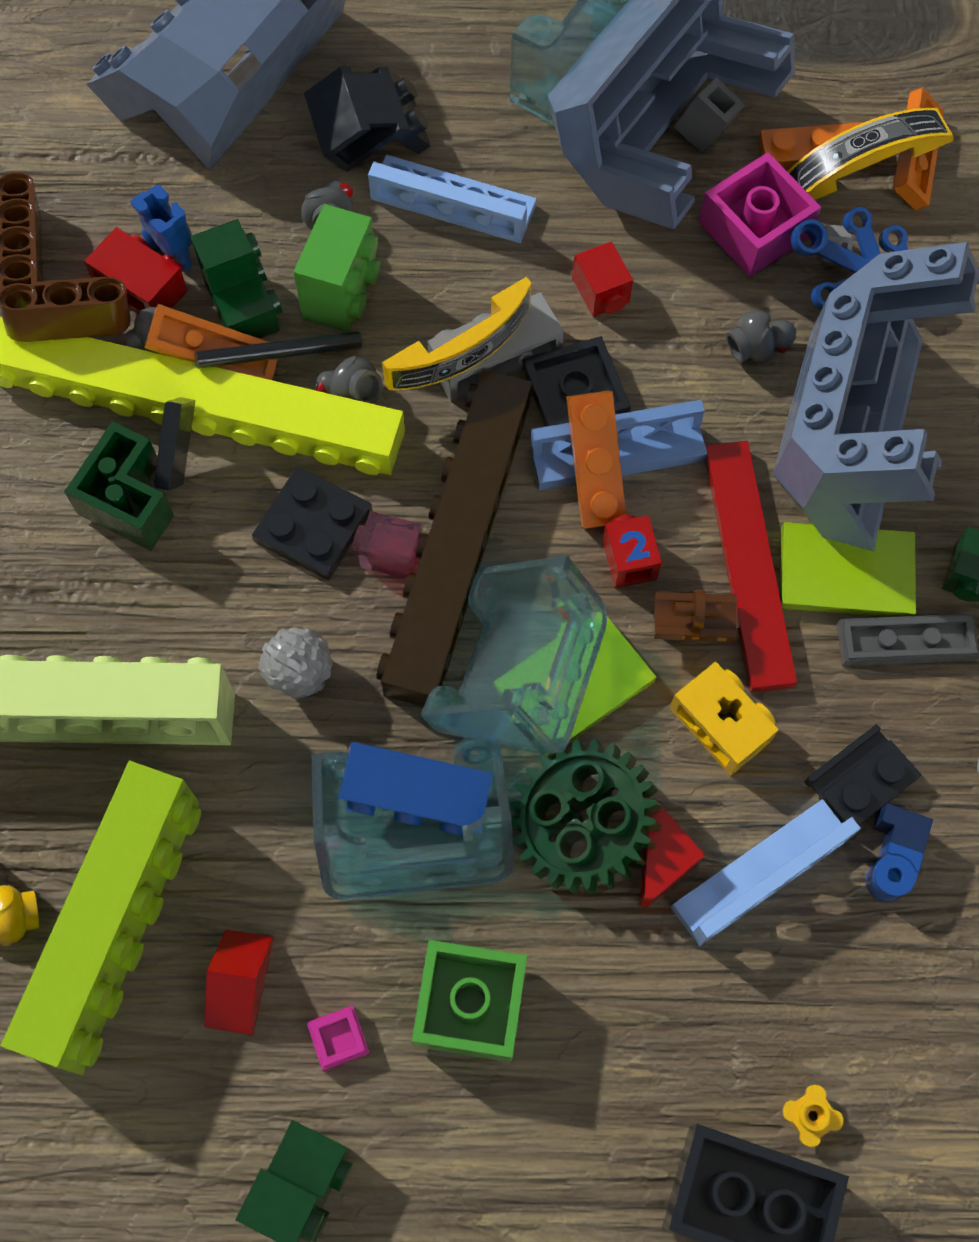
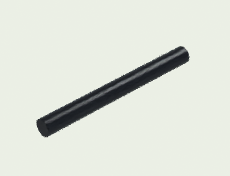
(277, 349)

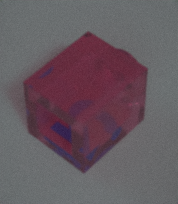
(387, 544)

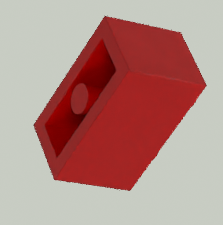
(146, 274)

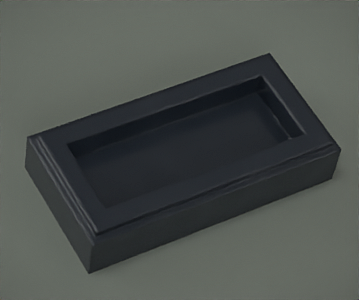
(174, 443)

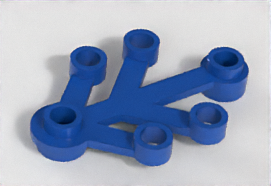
(839, 255)

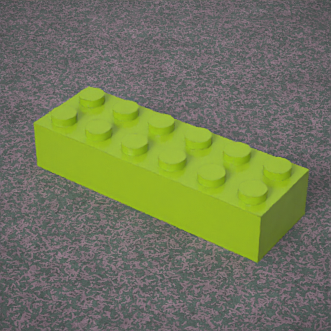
(104, 921)

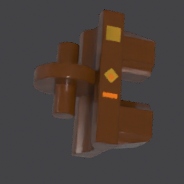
(695, 616)

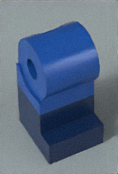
(899, 854)

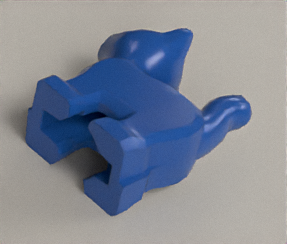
(162, 226)

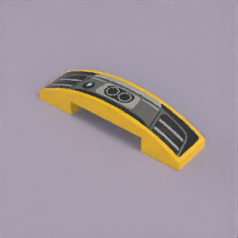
(867, 144)
(418, 368)

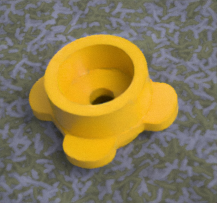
(798, 1111)

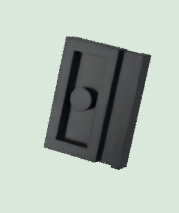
(863, 777)

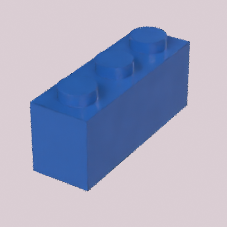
(413, 787)

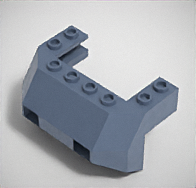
(183, 62)
(639, 81)
(849, 407)

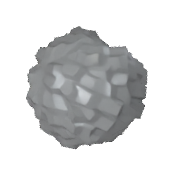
(296, 662)

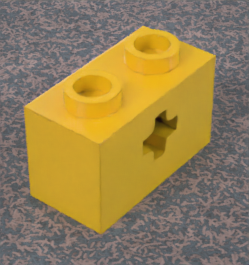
(731, 740)

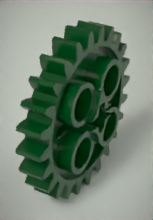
(606, 849)

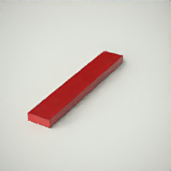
(750, 567)

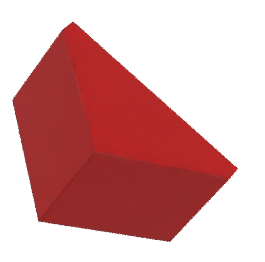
(669, 861)
(236, 981)

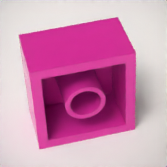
(756, 213)

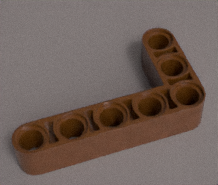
(42, 308)

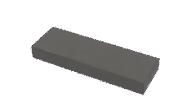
(907, 640)

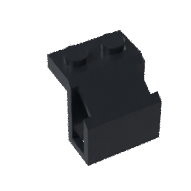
(364, 113)

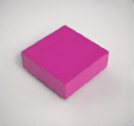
(338, 1038)

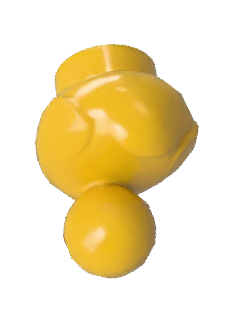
(17, 914)

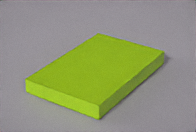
(845, 578)
(615, 680)

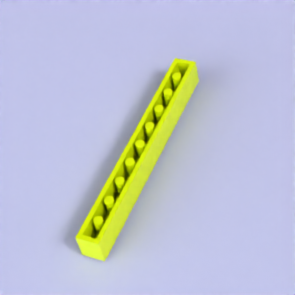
(226, 401)

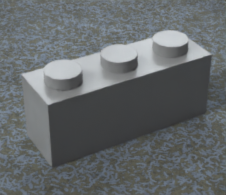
(535, 335)

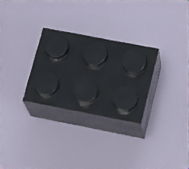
(750, 1193)

